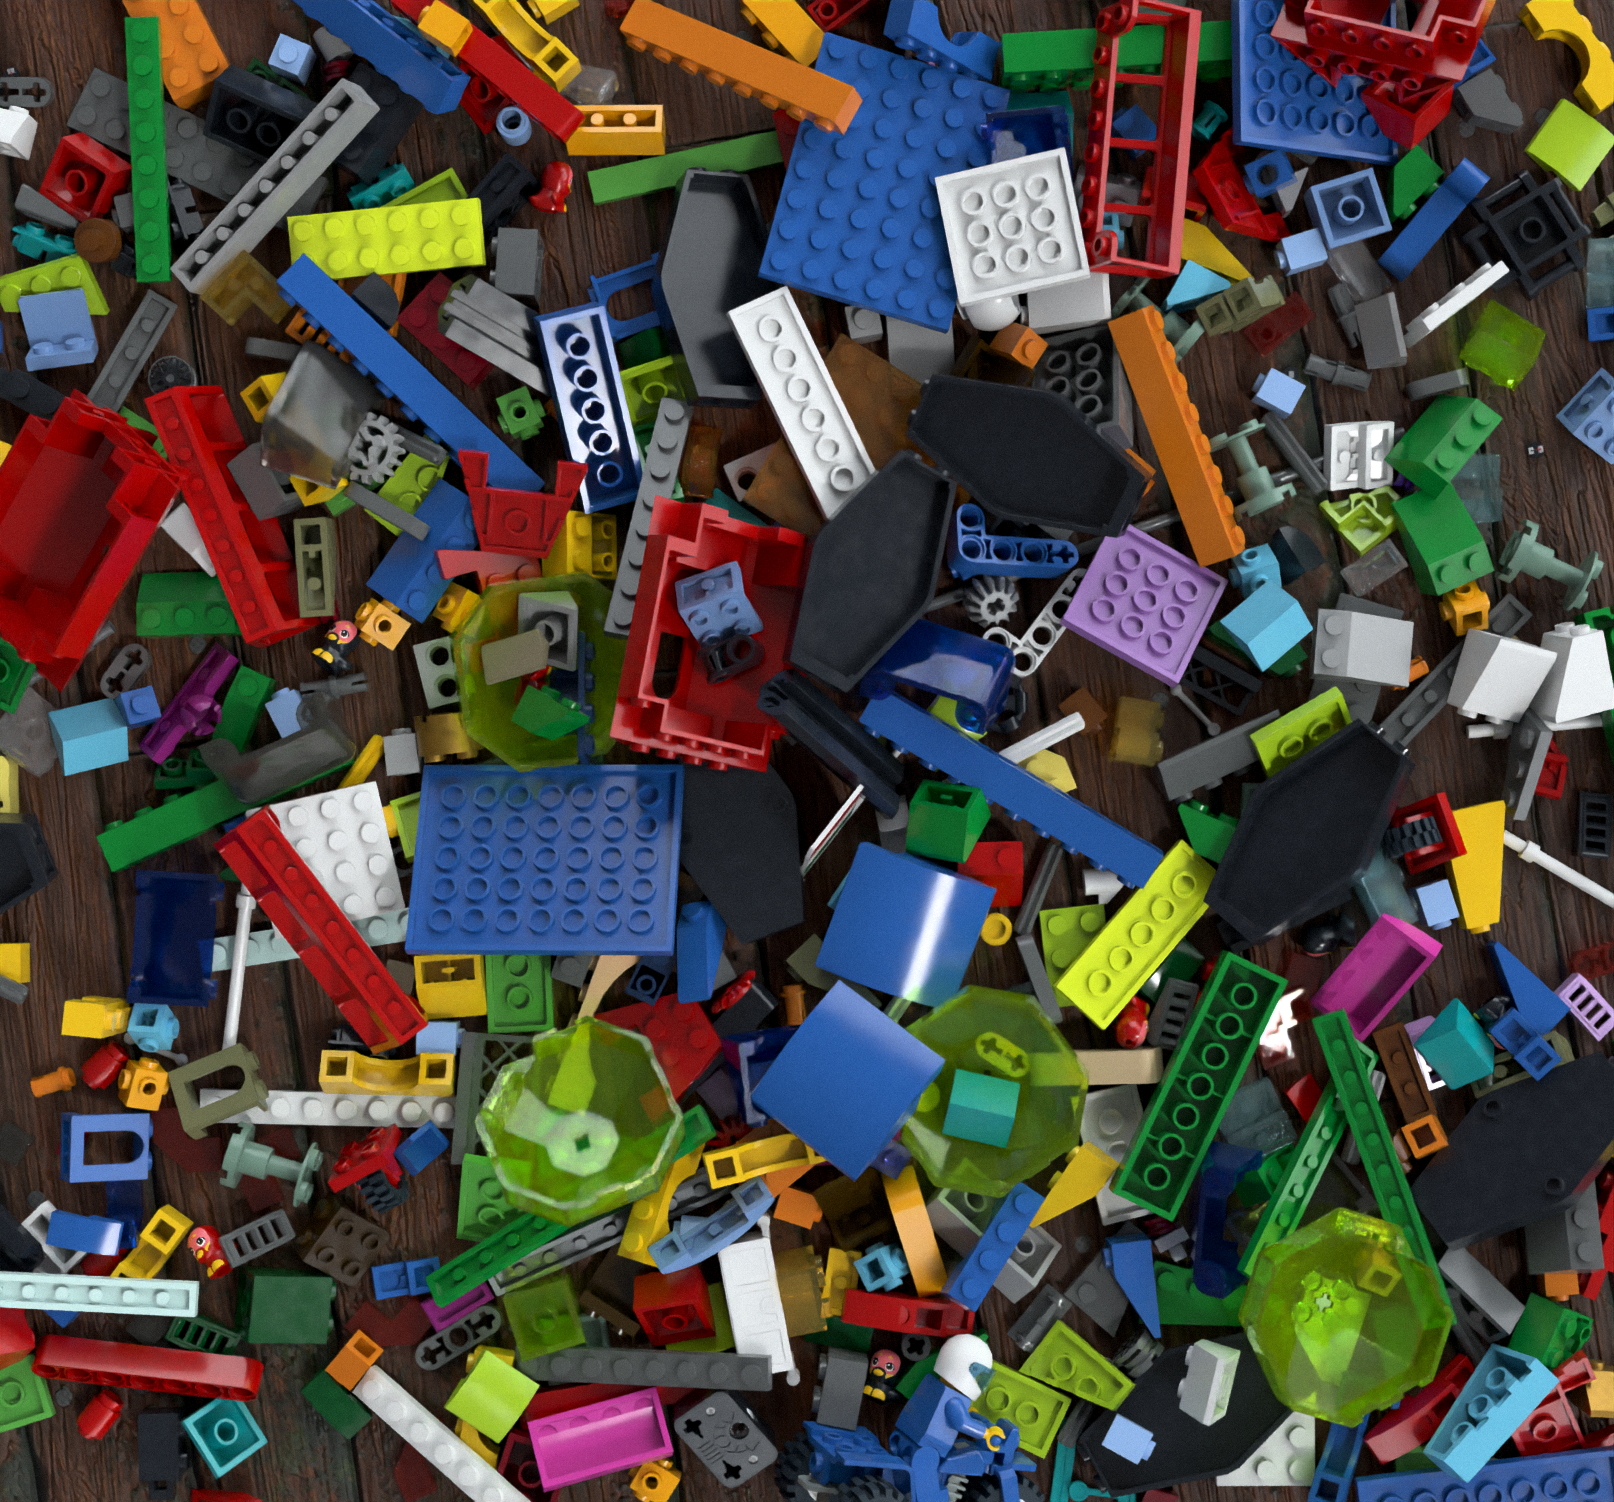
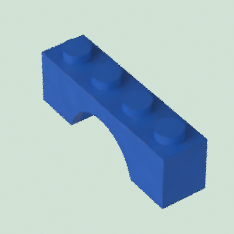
(917, 28)
(982, 1265)
(1338, 1463)

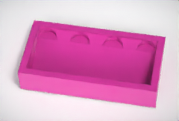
(1377, 973)
(600, 1439)

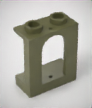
(250, 1095)

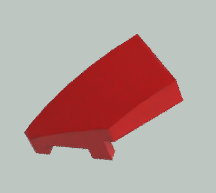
(1552, 774)

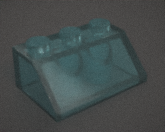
(1383, 892)

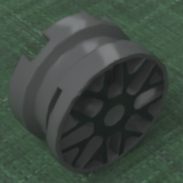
(170, 374)
(1138, 1353)

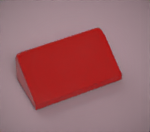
(1303, 1096)

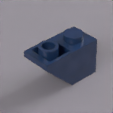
(651, 977)

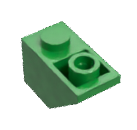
(1408, 181)
(546, 714)
(1207, 831)
(1261, 1183)

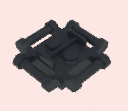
(1528, 232)

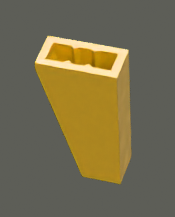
(1478, 875)

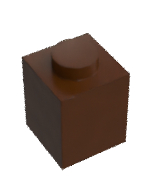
(1089, 709)

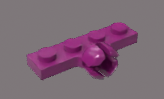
(192, 706)

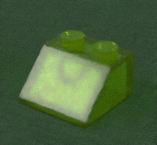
(1502, 345)
(545, 1317)

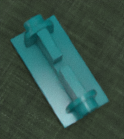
(393, 183)
(35, 239)

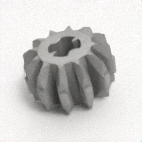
(990, 600)

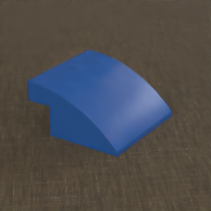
(905, 925)
(847, 1080)

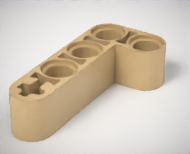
(1123, 1066)

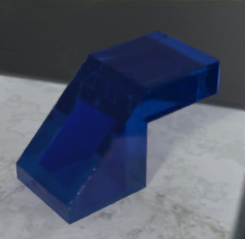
(127, 1206)

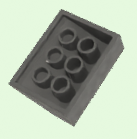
(1092, 377)

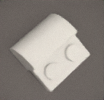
(57, 1259)

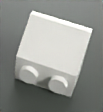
(1208, 1380)

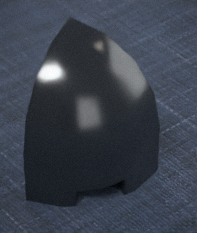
(378, 301)
(1295, 553)

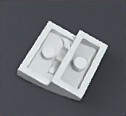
(1357, 453)

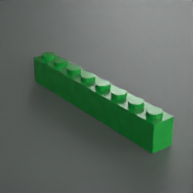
(179, 821)

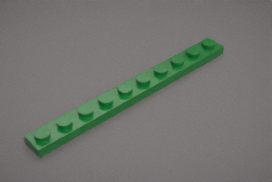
(1373, 1135)
(530, 1233)

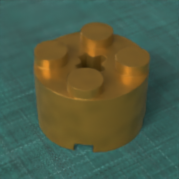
(443, 736)

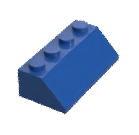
(410, 570)

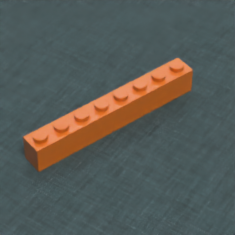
(741, 65)
(1177, 435)

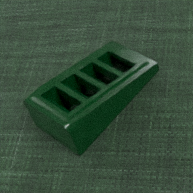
(175, 1336)

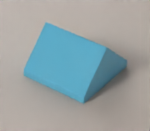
(1193, 288)
(1267, 624)
(89, 736)

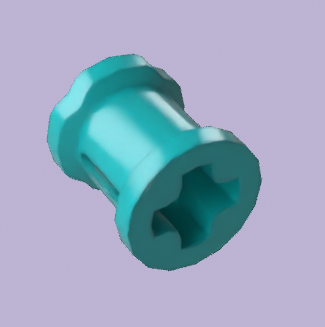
(1208, 121)

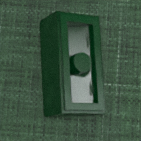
(843, 1335)

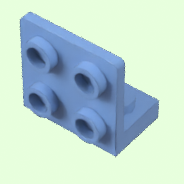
(58, 329)
(1592, 415)
(716, 605)

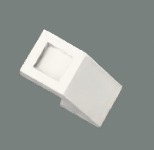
(184, 531)

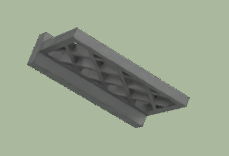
(470, 1086)

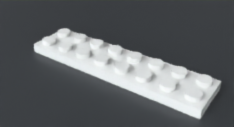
(802, 397)

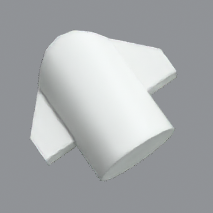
(1101, 883)

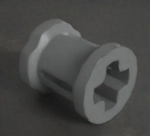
(912, 1353)

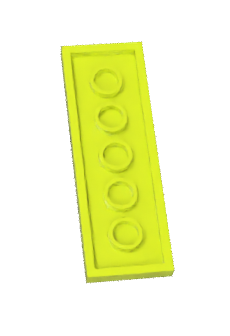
(391, 239)
(1138, 936)

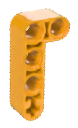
(915, 1232)

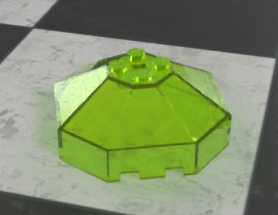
(489, 708)
(1019, 1044)
(576, 1086)
(1374, 1337)

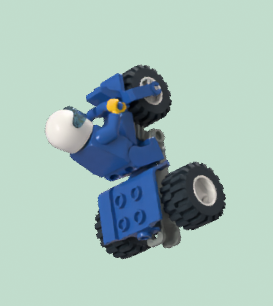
(923, 1455)

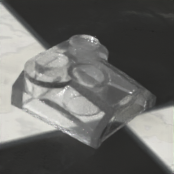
(28, 735)

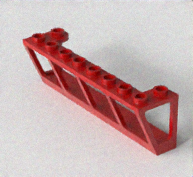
(1170, 147)
(217, 517)
(320, 932)

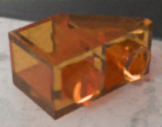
(701, 461)

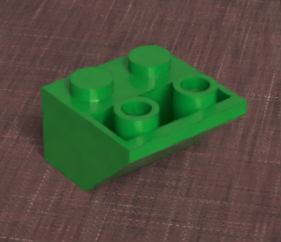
(946, 820)
(1550, 1331)

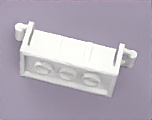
(756, 1299)

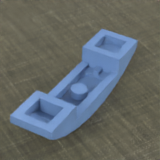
(716, 1231)

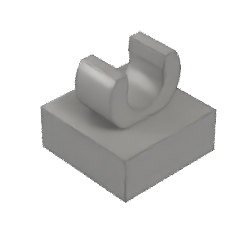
(1172, 1241)

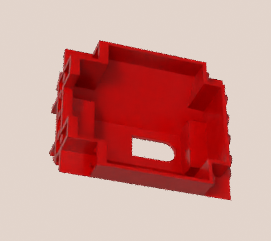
(1350, 40)
(63, 501)
(701, 719)

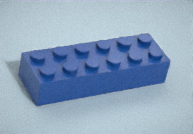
(590, 404)

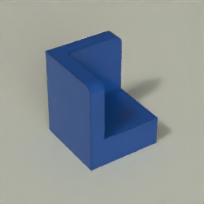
(421, 1148)

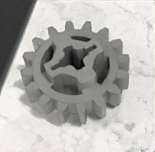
(381, 455)

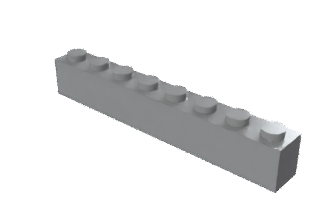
(276, 185)

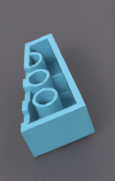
(1488, 1411)

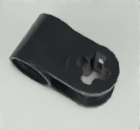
(724, 659)

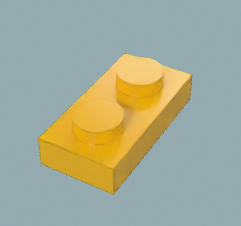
(840, 1275)

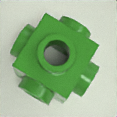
(515, 404)

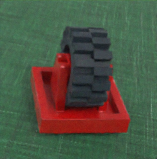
(1424, 834)
(373, 1169)

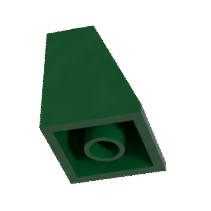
(1284, 667)
(283, 1305)

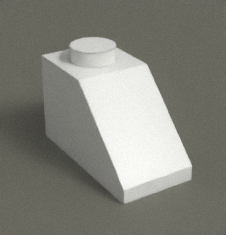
(16, 132)

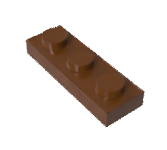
(1403, 1072)

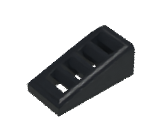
(1604, 838)

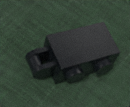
(29, 393)
(162, 1449)

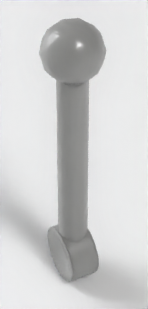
(1212, 728)
(180, 1059)

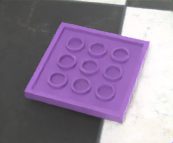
(1144, 603)

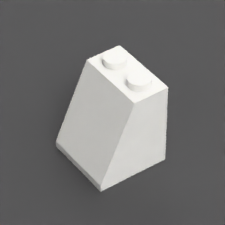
(1068, 306)
(1498, 676)
(1578, 678)

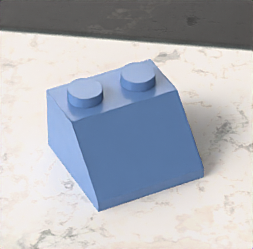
(1347, 209)

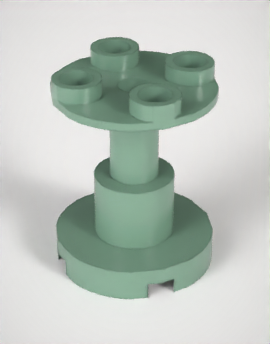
(1175, 328)
(1254, 482)
(1537, 560)
(258, 1161)

